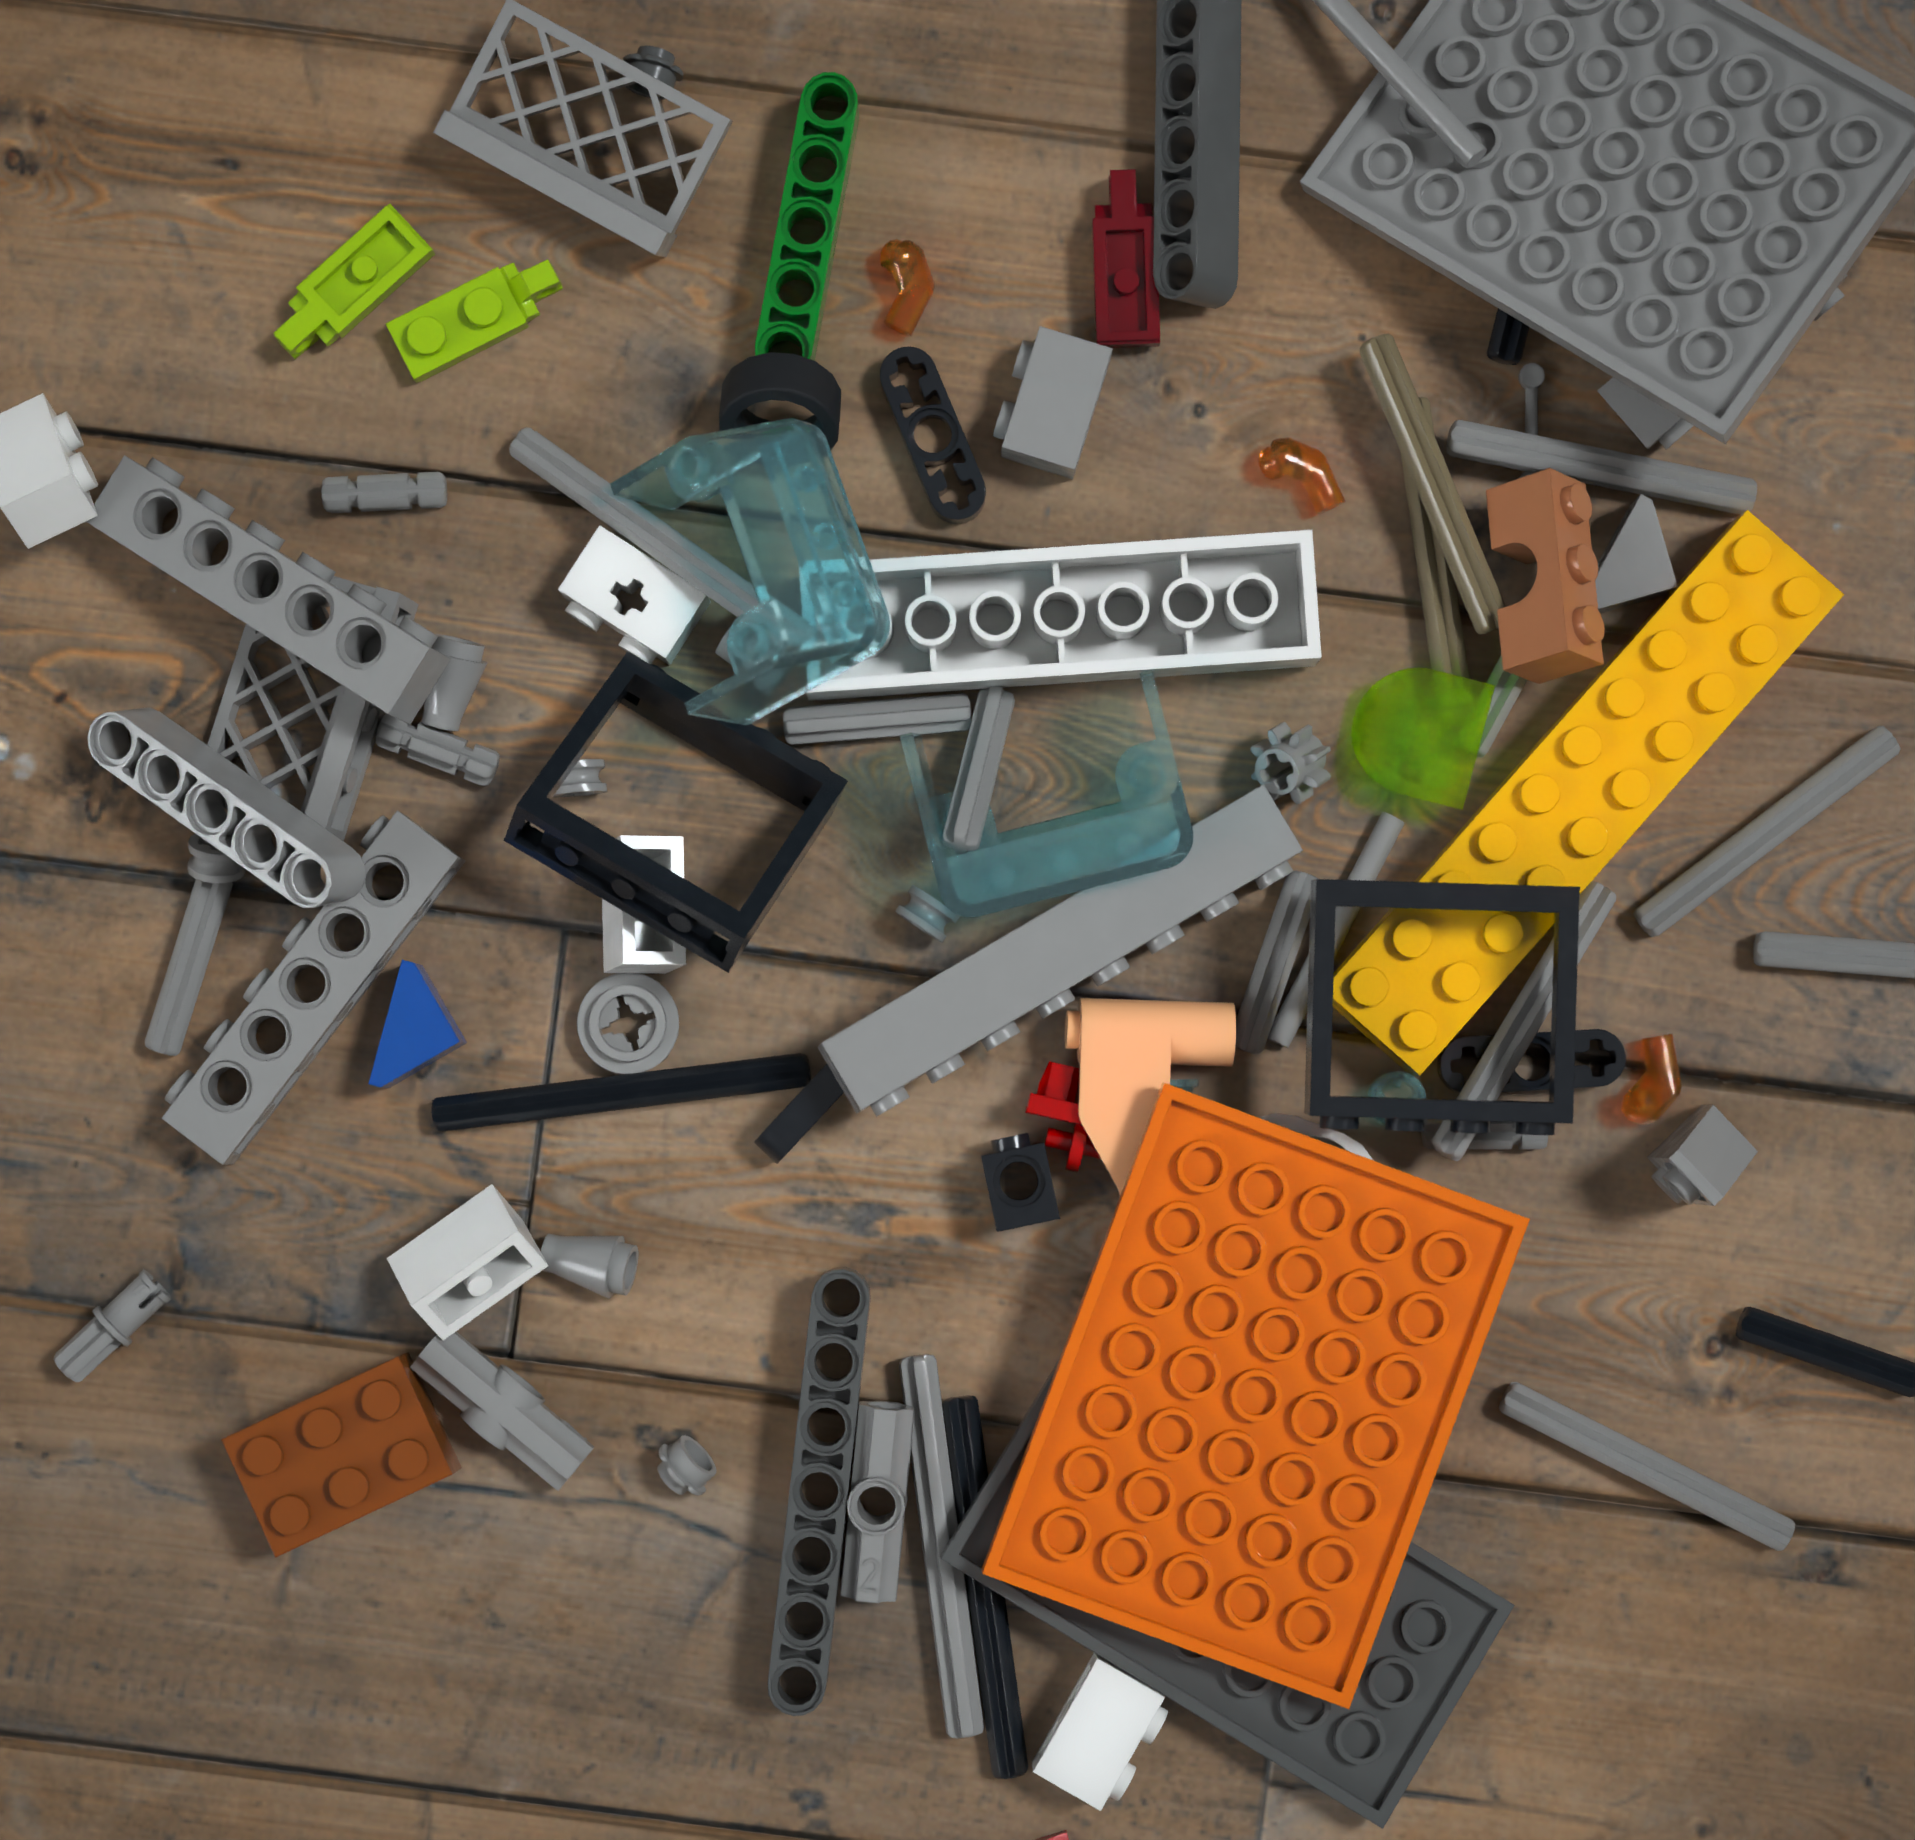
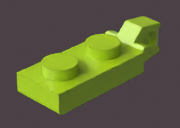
(353, 281)
(471, 317)

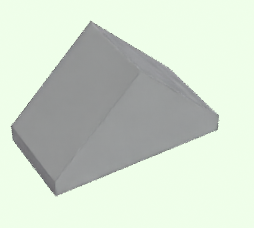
(1635, 560)

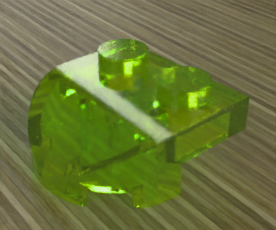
(1422, 733)

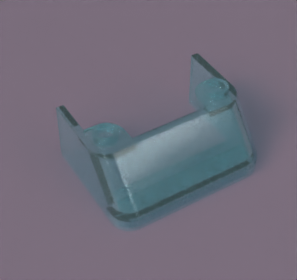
(801, 552)
(1071, 852)

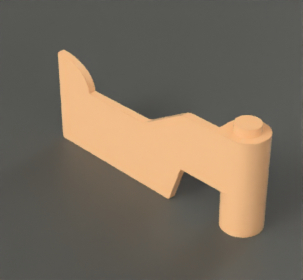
(1127, 1055)

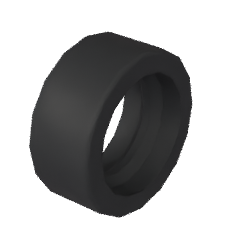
(781, 379)

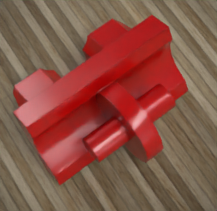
(1056, 1101)

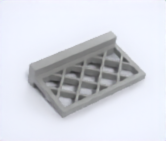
(556, 176)
(349, 729)

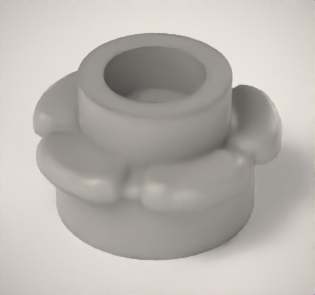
(685, 1466)

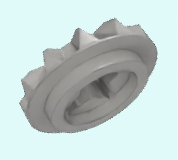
(601, 1009)

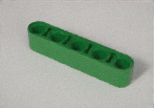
(813, 200)

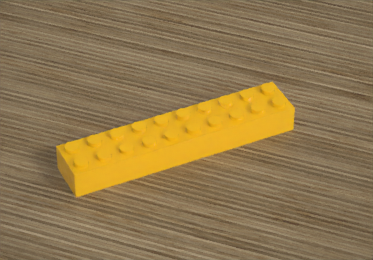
(1586, 787)

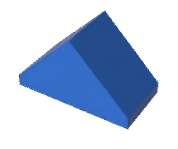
(415, 1029)

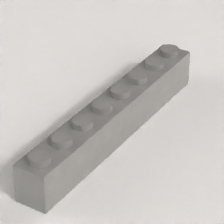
(1055, 952)

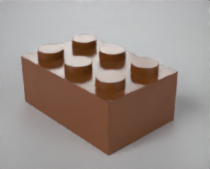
(341, 1454)

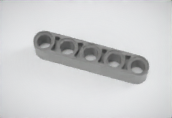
(252, 814)

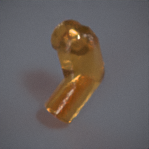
(914, 281)
(1306, 465)
(1657, 1086)

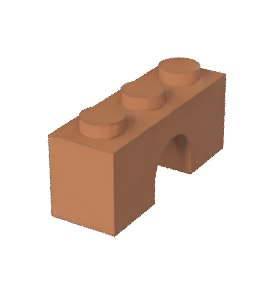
(1558, 622)

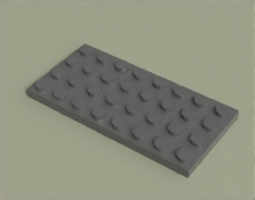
(1360, 1755)

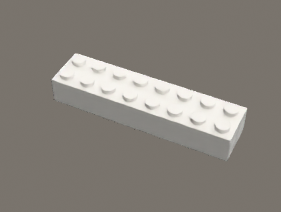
(1091, 614)

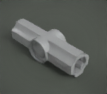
(503, 1408)
(871, 1540)

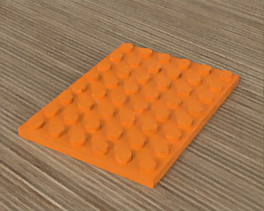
(1255, 1395)

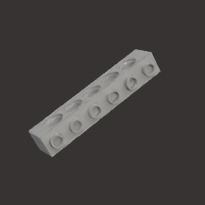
(133, 515)
(194, 1098)

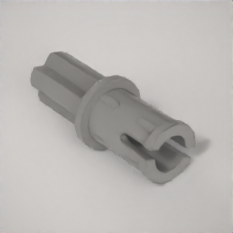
(111, 1327)

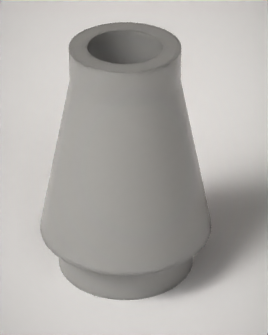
(456, 684)
(593, 1262)

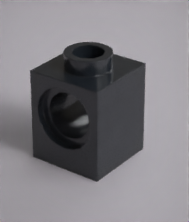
(1036, 1208)

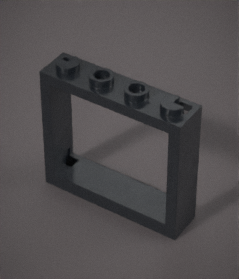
(636, 881)
(1464, 1114)

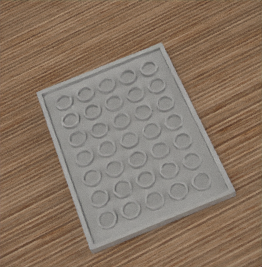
(1650, 181)

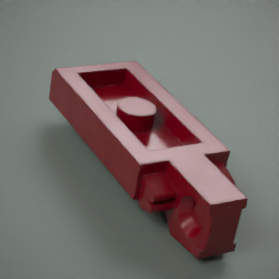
(1123, 268)

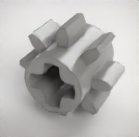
(1290, 762)

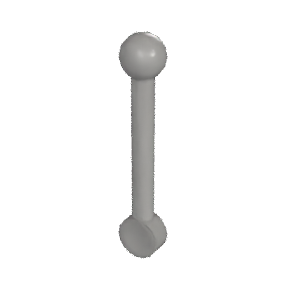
(1531, 378)

